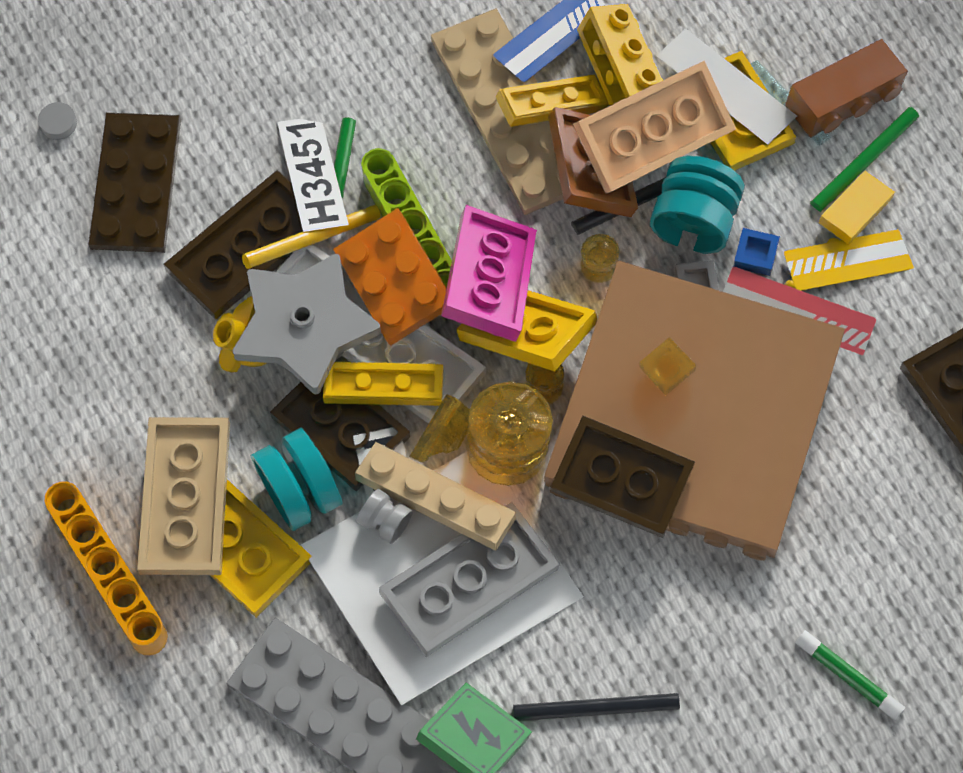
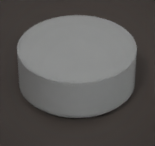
(57, 121)

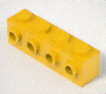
(617, 51)

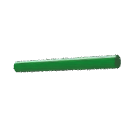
(864, 159)

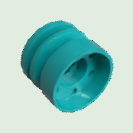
(699, 199)

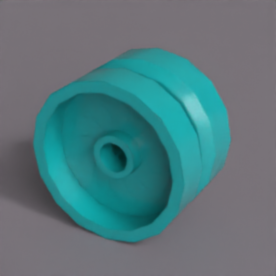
(302, 476)

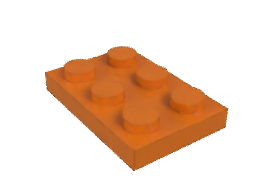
(393, 276)

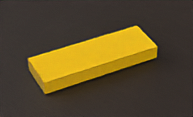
(536, 101)
(384, 384)

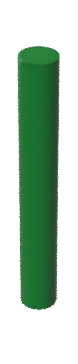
(343, 151)

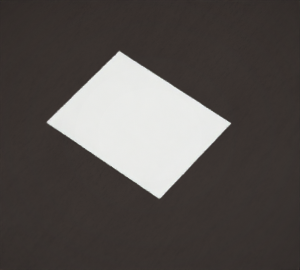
(358, 562)

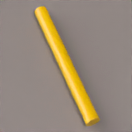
(308, 238)

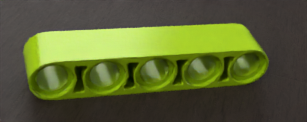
(395, 186)

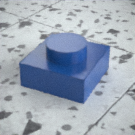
(756, 251)

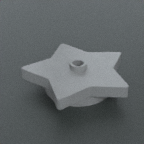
(301, 346)

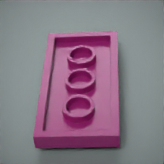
(489, 273)

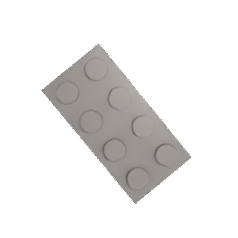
(466, 583)

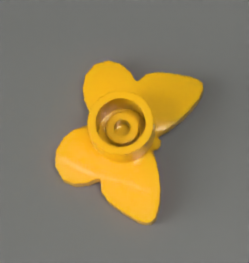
(228, 332)

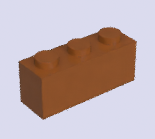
(846, 88)

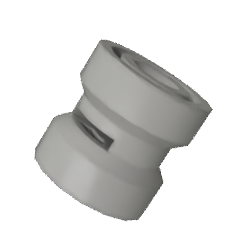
(382, 514)

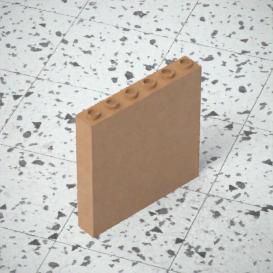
(737, 416)

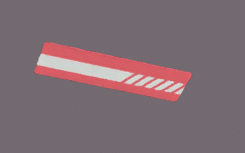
(769, 292)

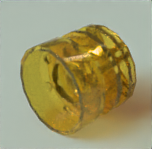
(505, 453)

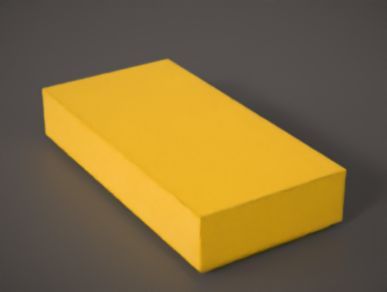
(856, 207)

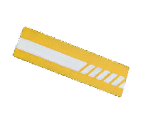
(841, 262)

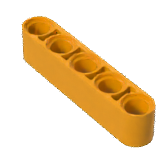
(97, 552)

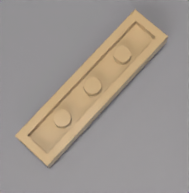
(436, 496)

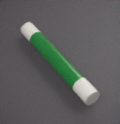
(850, 675)

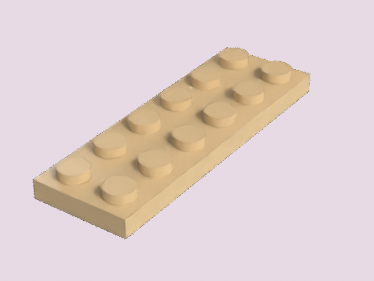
(521, 151)

